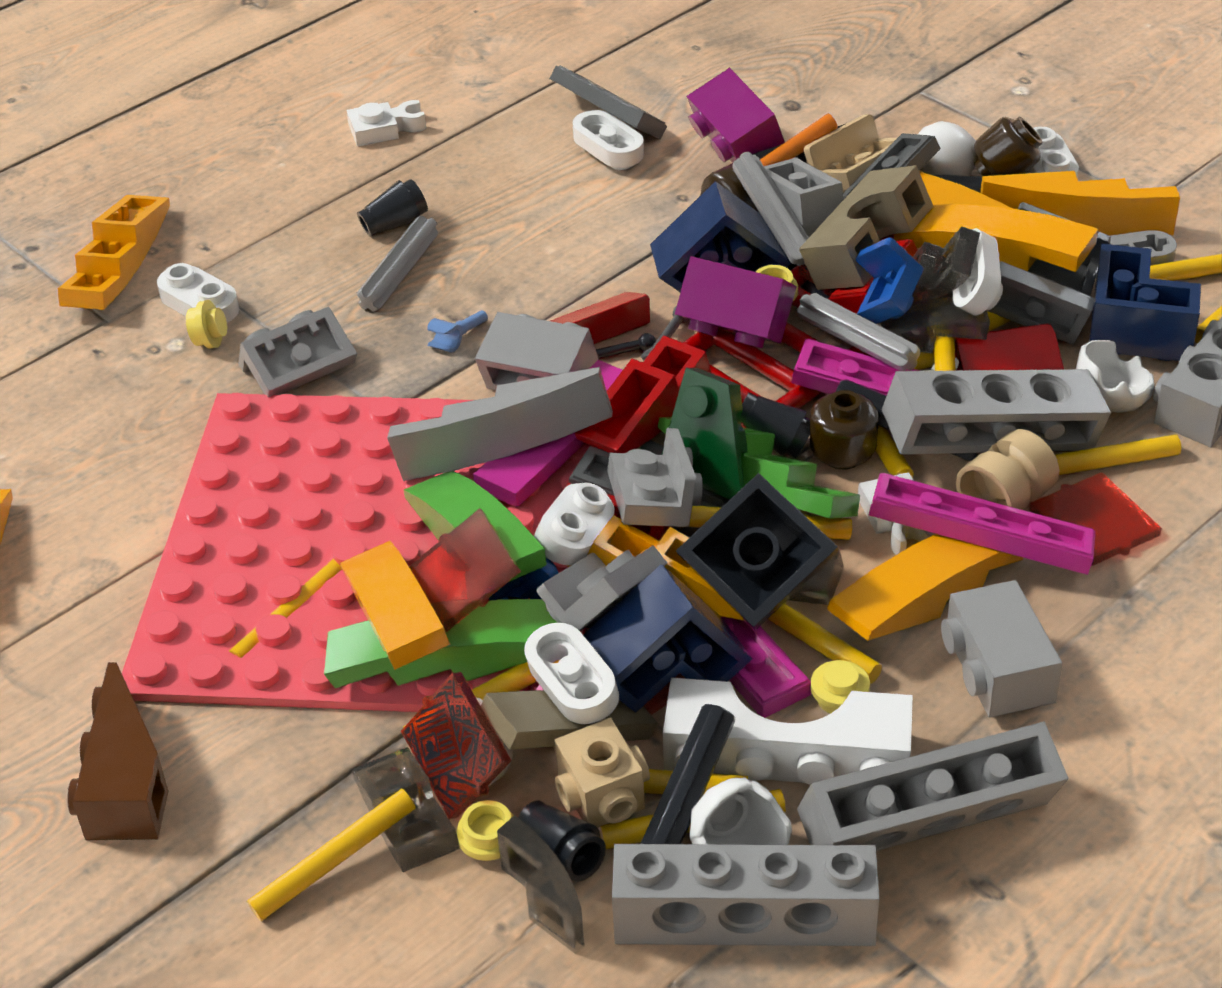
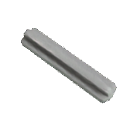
(771, 205)
(397, 263)
(859, 332)

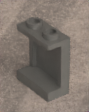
(1050, 292)

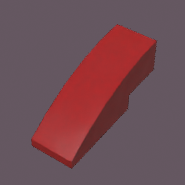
(643, 395)

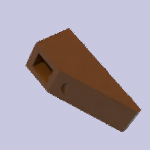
(120, 777)

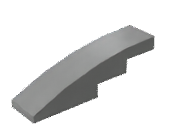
(499, 426)

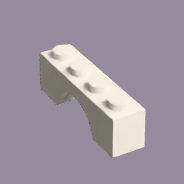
(856, 736)

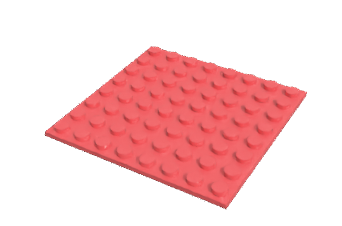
(263, 511)

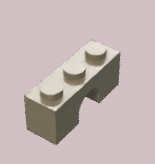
(877, 207)

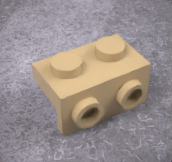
(848, 150)

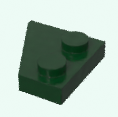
(711, 425)

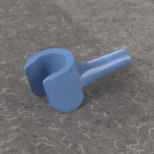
(449, 334)

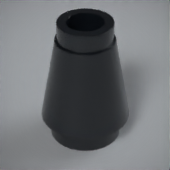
(393, 208)
(785, 421)
(569, 837)

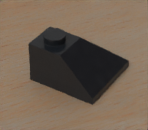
(757, 551)

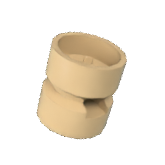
(1011, 471)

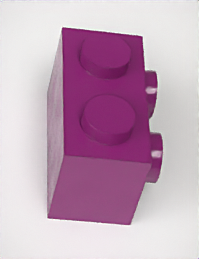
(733, 117)
(735, 301)

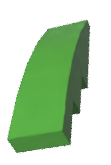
(790, 477)
(452, 498)
(479, 645)

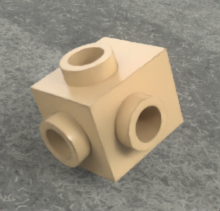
(600, 774)

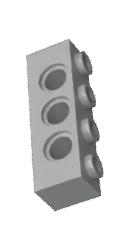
(1192, 393)
(978, 407)
(935, 791)
(745, 894)

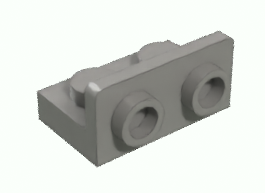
(296, 352)
(656, 487)
(592, 588)

